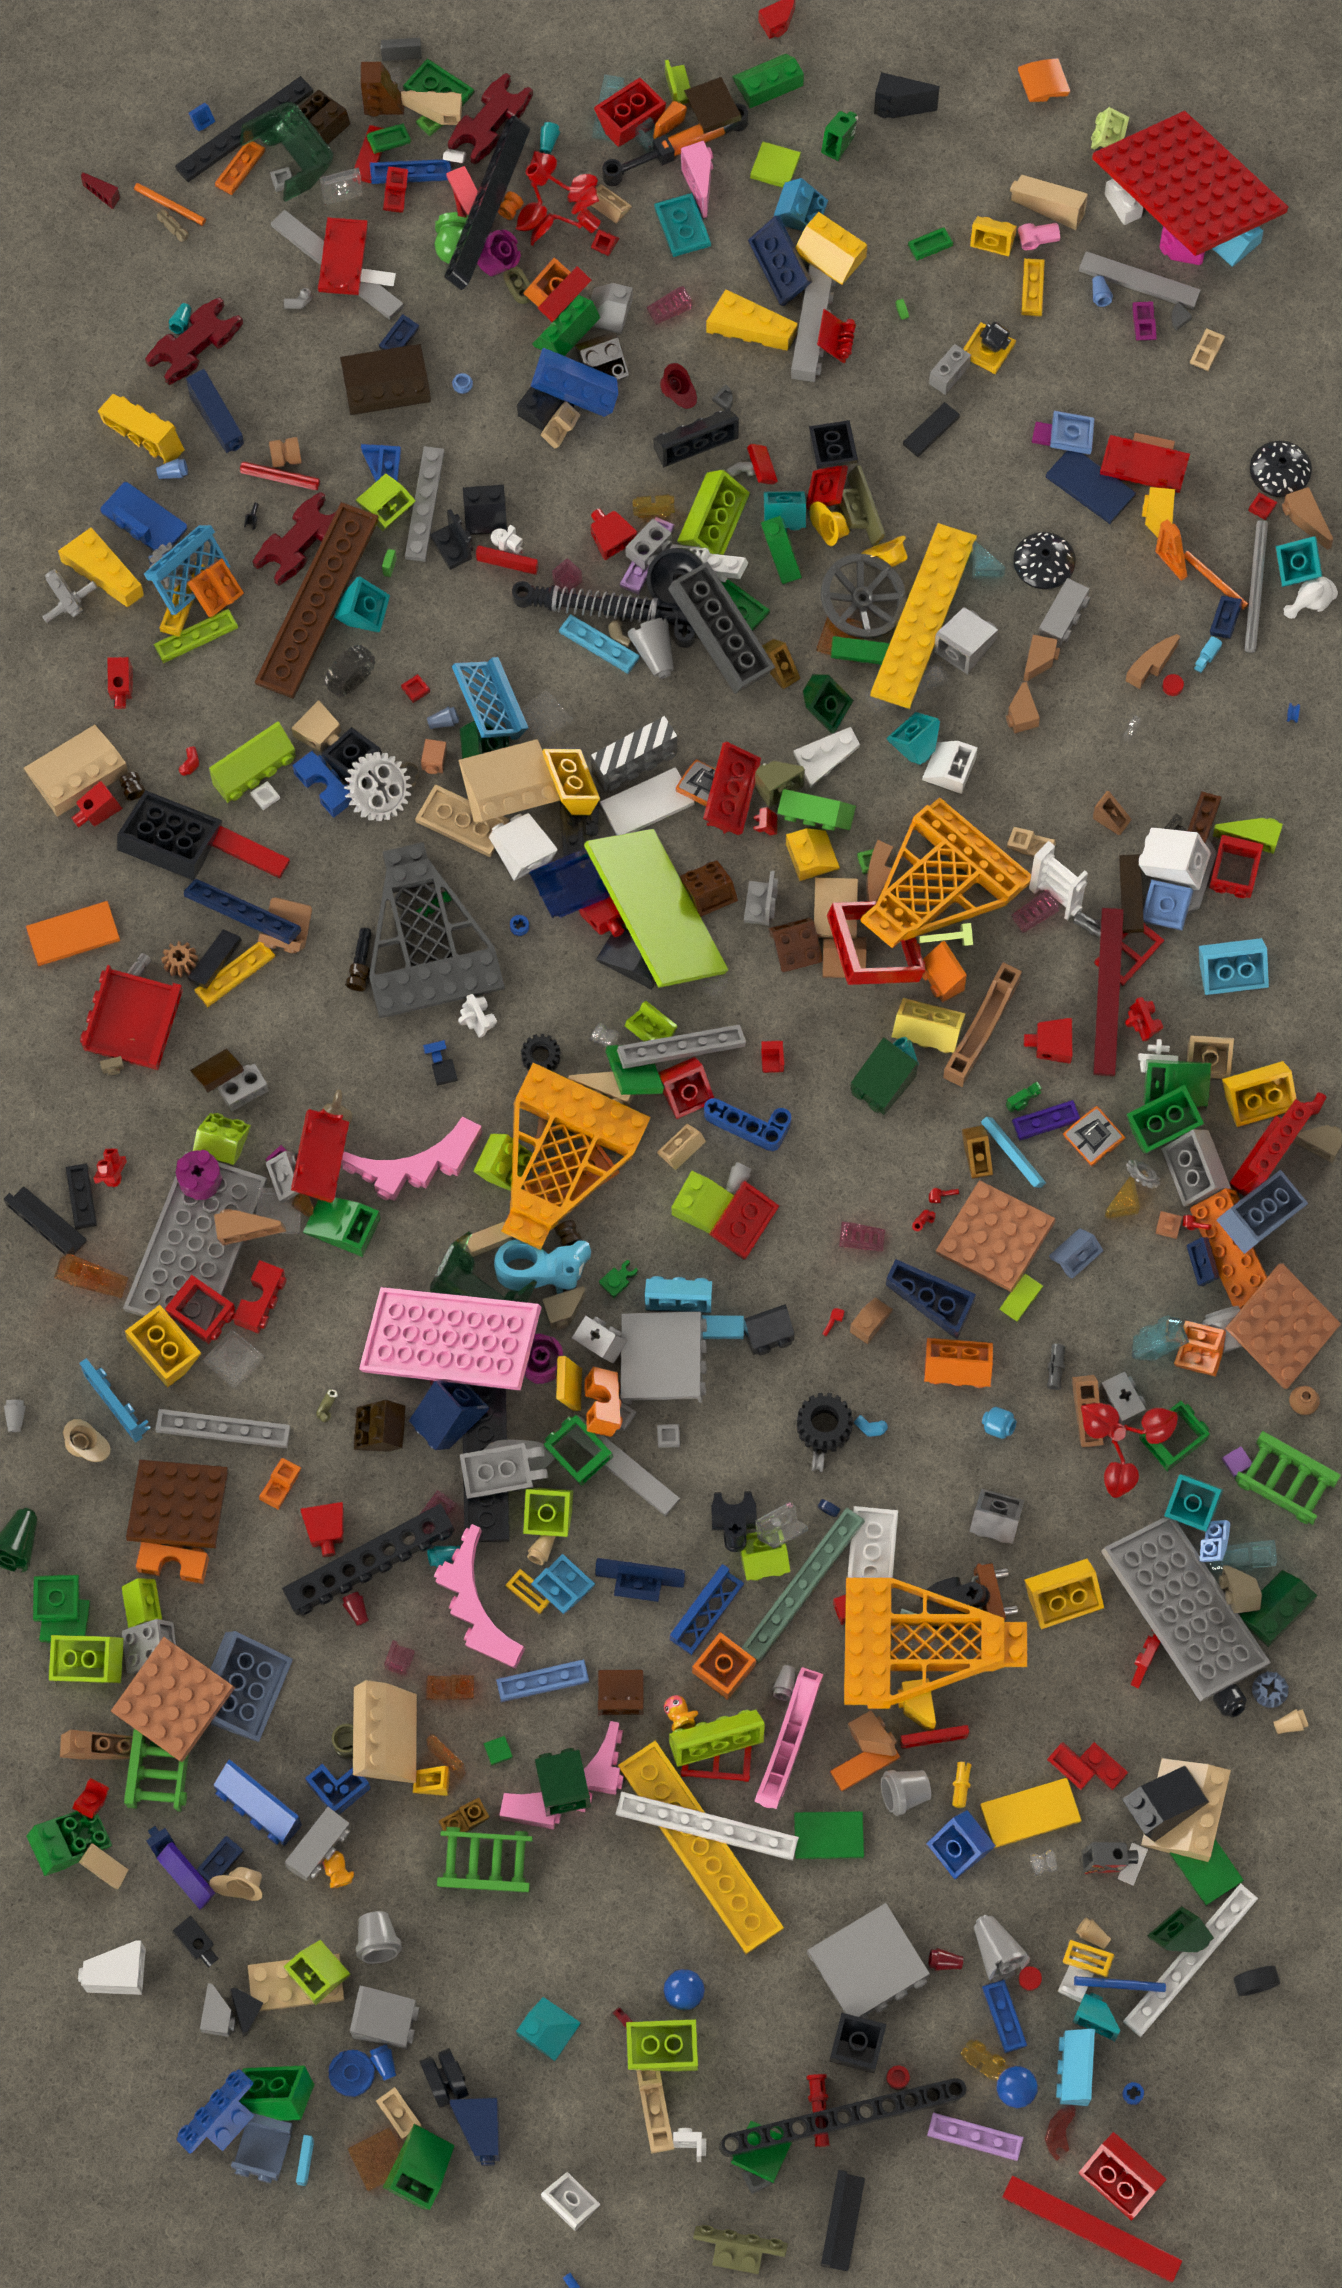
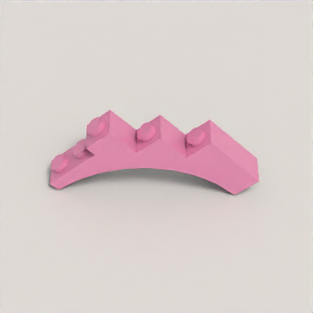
(418, 1169)
(460, 1578)
(789, 1738)
(599, 1776)

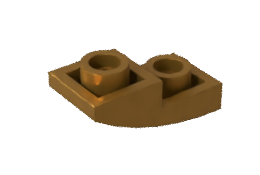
(466, 1817)

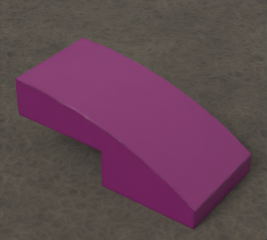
(1144, 321)

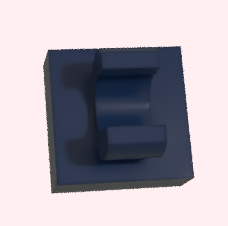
(158, 1840)

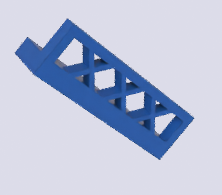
(700, 1603)

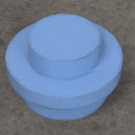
(462, 383)

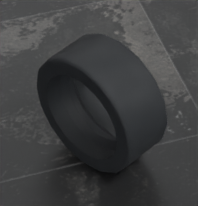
(1256, 1980)

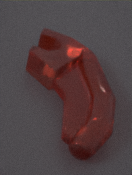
(1056, 2131)

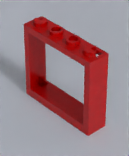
(854, 974)

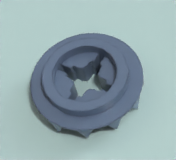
(1275, 1698)

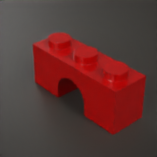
(254, 1314)

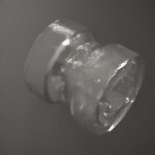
(604, 1035)
(1038, 1864)

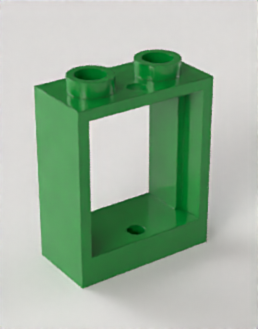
(1198, 1428)
(593, 1465)

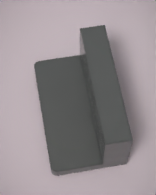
(401, 49)

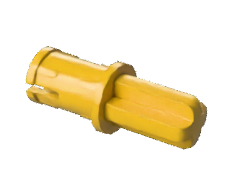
(961, 1784)

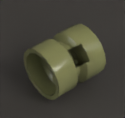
(343, 1741)

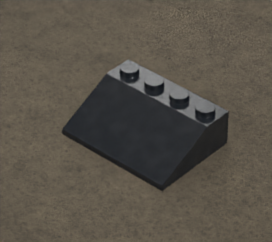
(168, 835)

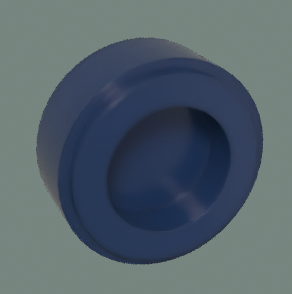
(828, 1508)

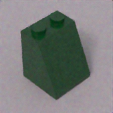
(884, 1076)
(562, 1782)

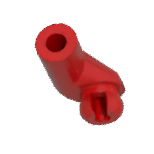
(191, 763)
(1317, 1103)
(920, 1221)

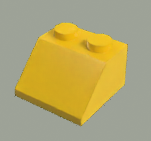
(993, 235)
(1158, 507)
(811, 853)
(918, 1708)

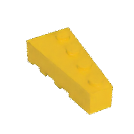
(751, 322)
(142, 427)
(98, 563)

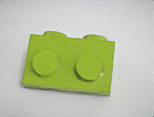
(650, 1023)

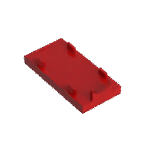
(343, 256)
(1144, 463)
(731, 789)
(320, 1155)

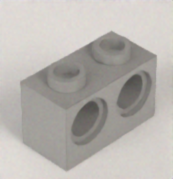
(645, 542)
(246, 1092)

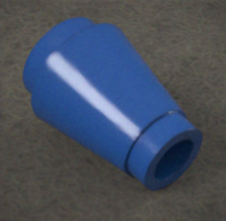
(383, 2061)

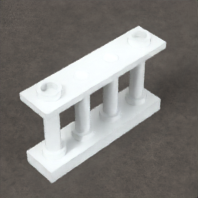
(1061, 882)

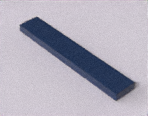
(242, 911)

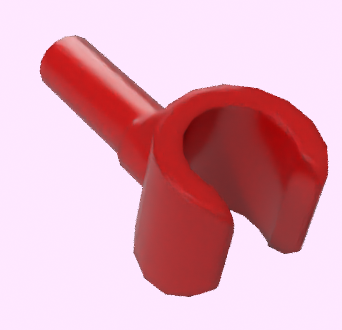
(936, 1193)
(1190, 1222)
(836, 1314)

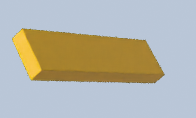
(174, 624)
(235, 973)

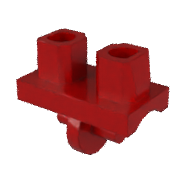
(1141, 1019)
(110, 1168)

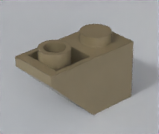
(1240, 1589)

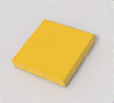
(982, 355)
(569, 1383)

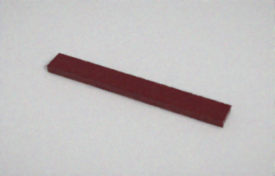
(1108, 992)

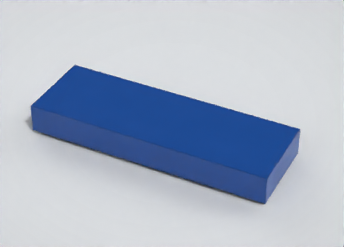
(1004, 2016)

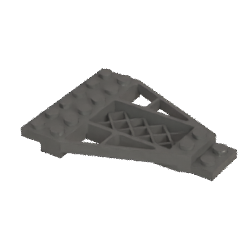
(438, 980)

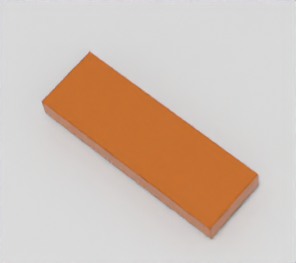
(239, 167)
(860, 1768)

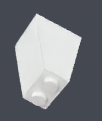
(522, 845)
(1175, 857)
(115, 1971)

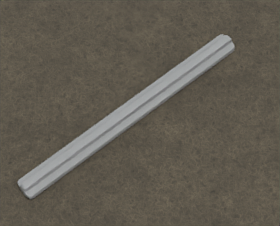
(1256, 586)

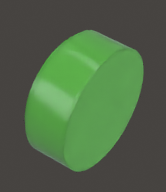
(902, 309)

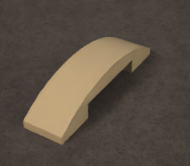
(655, 2111)

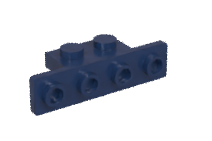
(639, 1580)

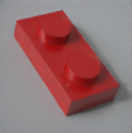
(1106, 1767)

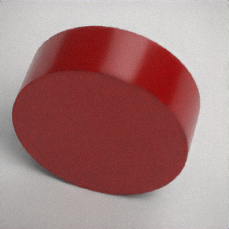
(1173, 685)
(1030, 1978)
(898, 2077)

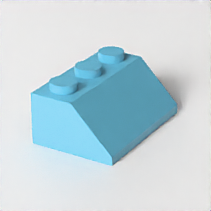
(1240, 246)
(1234, 966)
(678, 1295)
(1076, 2067)

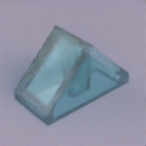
(984, 564)

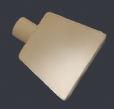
(317, 728)

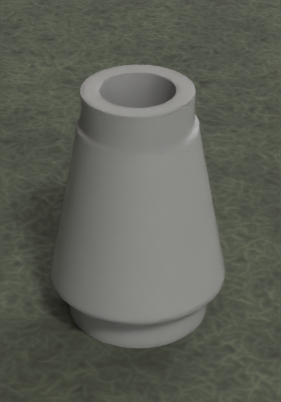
(737, 1175)
(14, 1414)
(784, 1684)

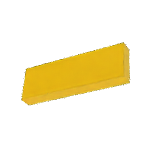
(1033, 287)

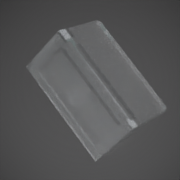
(780, 1526)

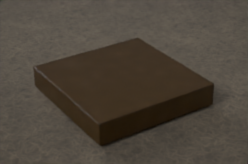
(217, 1070)

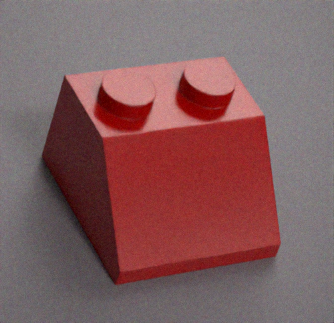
(686, 1087)

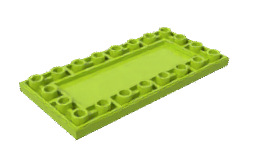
(656, 907)

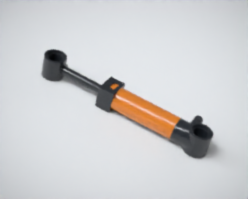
(667, 148)

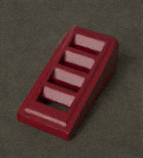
(104, 191)

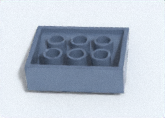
(257, 1678)

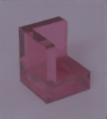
(567, 575)
(399, 1659)

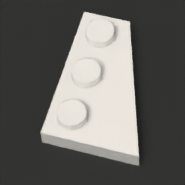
(825, 754)

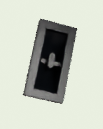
(246, 2009)

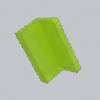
(677, 82)
(141, 1601)

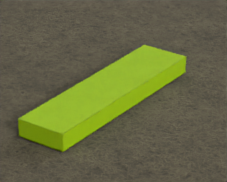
(196, 636)

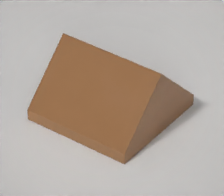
(831, 961)

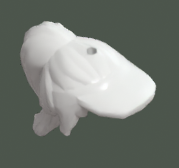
(1313, 594)

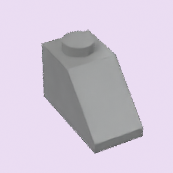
(216, 2015)

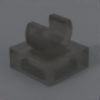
(1175, 823)

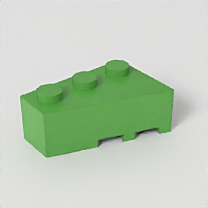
(816, 810)

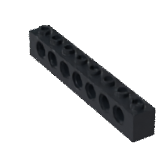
(356, 1559)

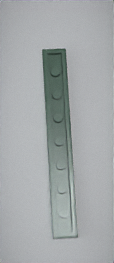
(803, 1584)

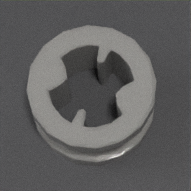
(818, 1461)

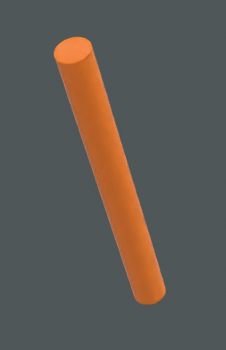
(169, 204)
(1213, 578)

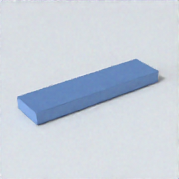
(542, 1680)

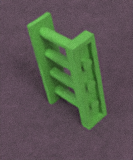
(1287, 1456)
(138, 1772)
(472, 1878)

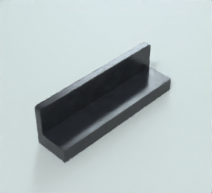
(45, 1221)
(842, 2221)

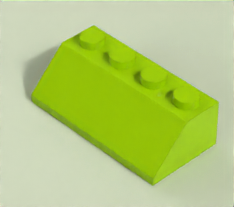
(714, 513)
(252, 762)
(717, 1737)

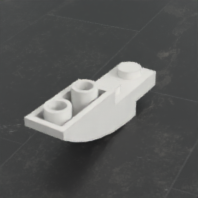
(723, 565)

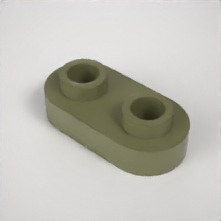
(518, 286)

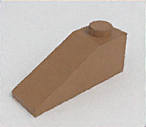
(1307, 516)
(238, 1226)
(1085, 1392)

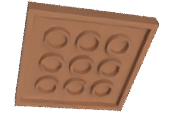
(995, 1236)
(1283, 1326)
(172, 1699)

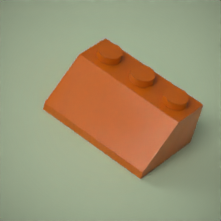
(958, 1362)

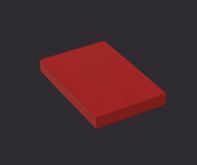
(744, 1220)

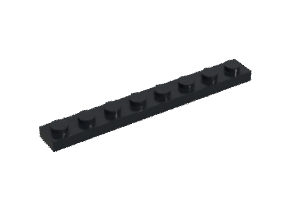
(230, 138)

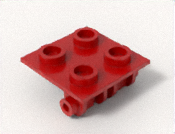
(836, 336)

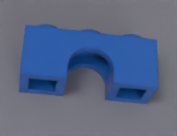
(313, 770)

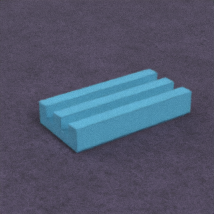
(305, 2160)

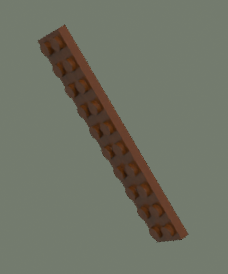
(317, 600)

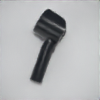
(252, 518)

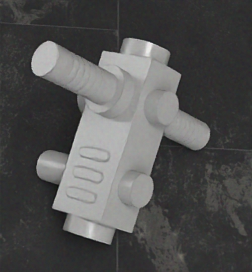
(69, 600)

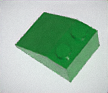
(278, 2091)

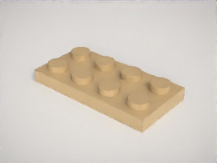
(453, 818)
(278, 1990)

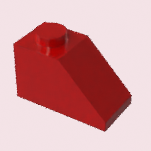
(777, 17)

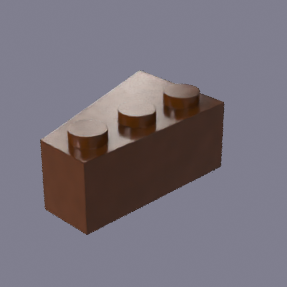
(378, 91)

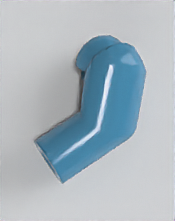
(871, 1429)

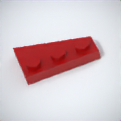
(1144, 1660)

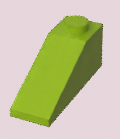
(1254, 830)

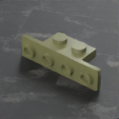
(859, 507)
(739, 2250)

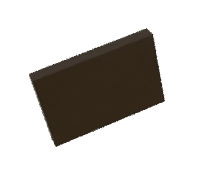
(712, 105)

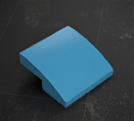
(563, 1584)

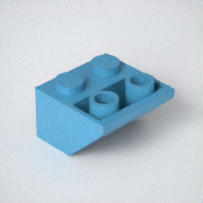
(799, 204)

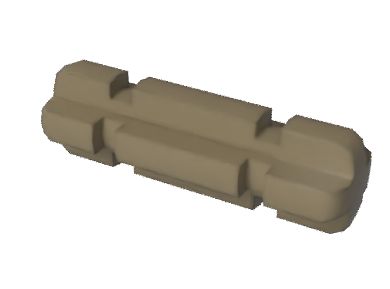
(172, 225)

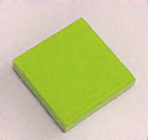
(775, 164)

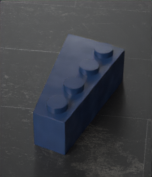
(935, 1298)

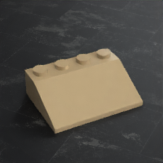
(75, 769)
(507, 781)
(384, 1732)
(1197, 1833)

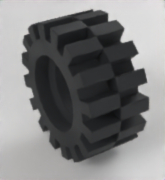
(541, 1042)

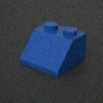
(960, 1844)

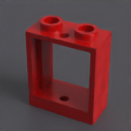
(1241, 848)
(183, 1297)

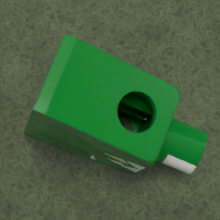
(841, 126)

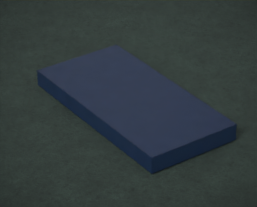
(779, 260)
(1083, 481)

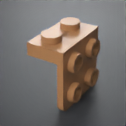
(295, 913)

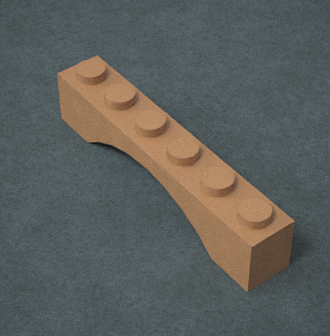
(983, 1025)

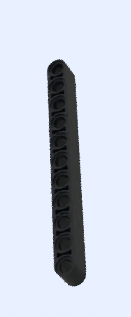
(487, 202)
(854, 2116)

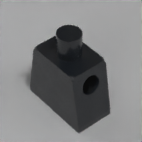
(190, 1931)

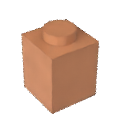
(434, 756)

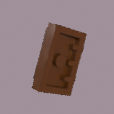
(709, 887)
(796, 944)
(620, 1692)

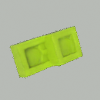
(1021, 1297)

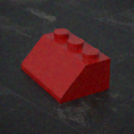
(629, 109)
(1122, 2176)

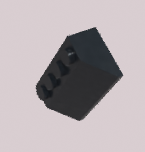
(696, 437)

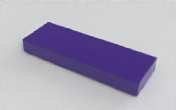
(1045, 1120)
(185, 1875)

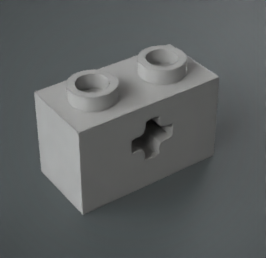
(949, 369)
(600, 1339)
(1123, 1385)

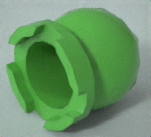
(448, 233)

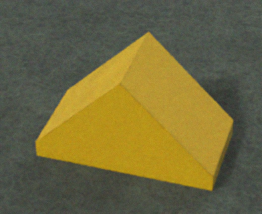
(432, 1781)

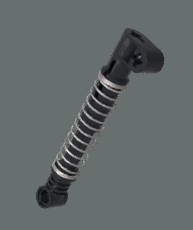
(610, 605)

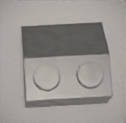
(996, 1516)

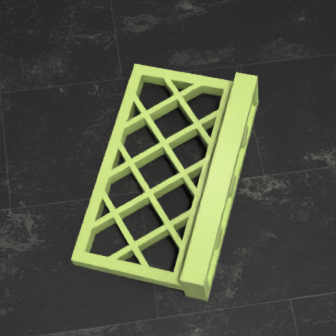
(965, 935)

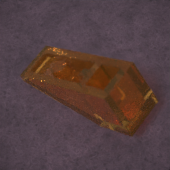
(90, 1276)

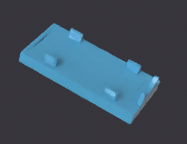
(122, 1413)

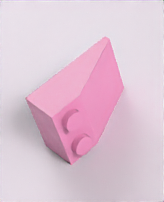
(697, 169)

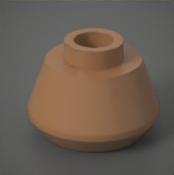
(1301, 1404)

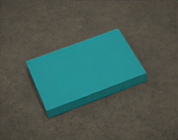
(682, 225)

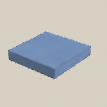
(1072, 432)
(1167, 904)

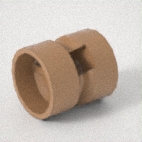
(285, 452)

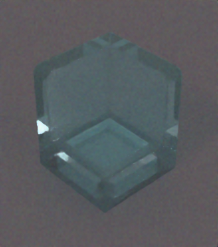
(644, 135)

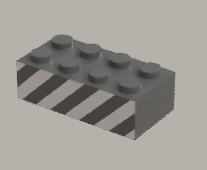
(634, 754)

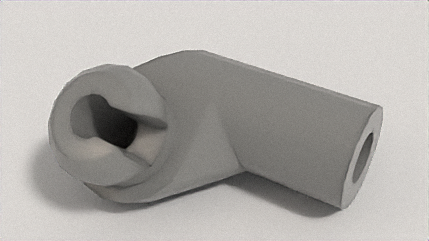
(300, 302)
(741, 467)

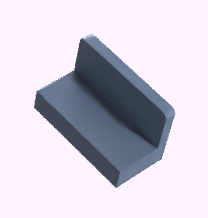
(1077, 1252)

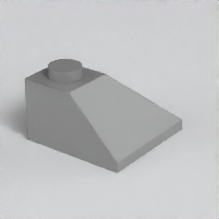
(613, 306)

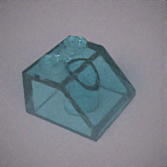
(1159, 1339)

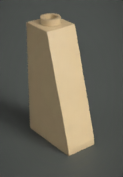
(1050, 200)

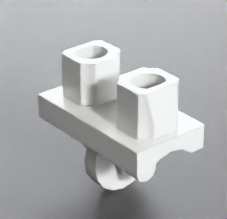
(507, 541)
(474, 1017)
(1158, 1048)

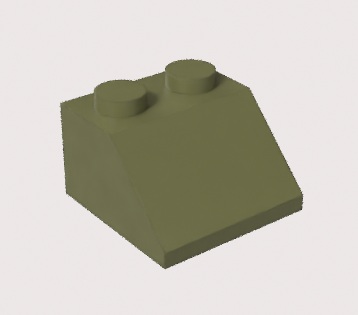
(776, 776)

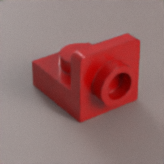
(91, 1799)

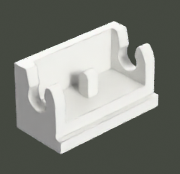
(1067, 1986)

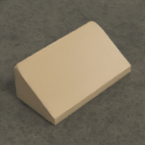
(611, 204)
(681, 1146)
(487, 1239)
(104, 1866)

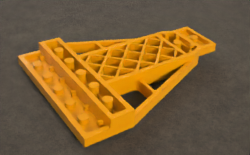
(968, 851)
(571, 1109)
(870, 1634)

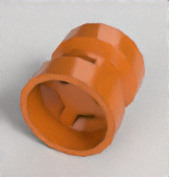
(510, 204)

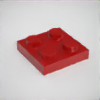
(827, 486)

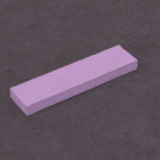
(635, 576)
(975, 2136)

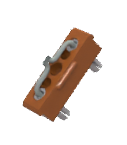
(987, 1576)

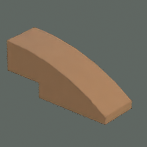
(1152, 661)
(877, 871)

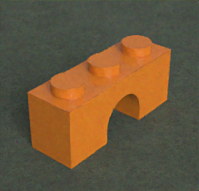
(604, 1414)
(154, 1556)

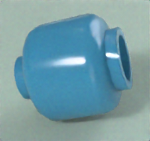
(999, 1422)

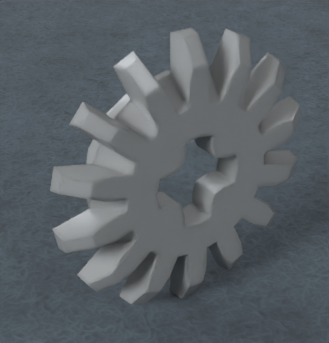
(1148, 1177)

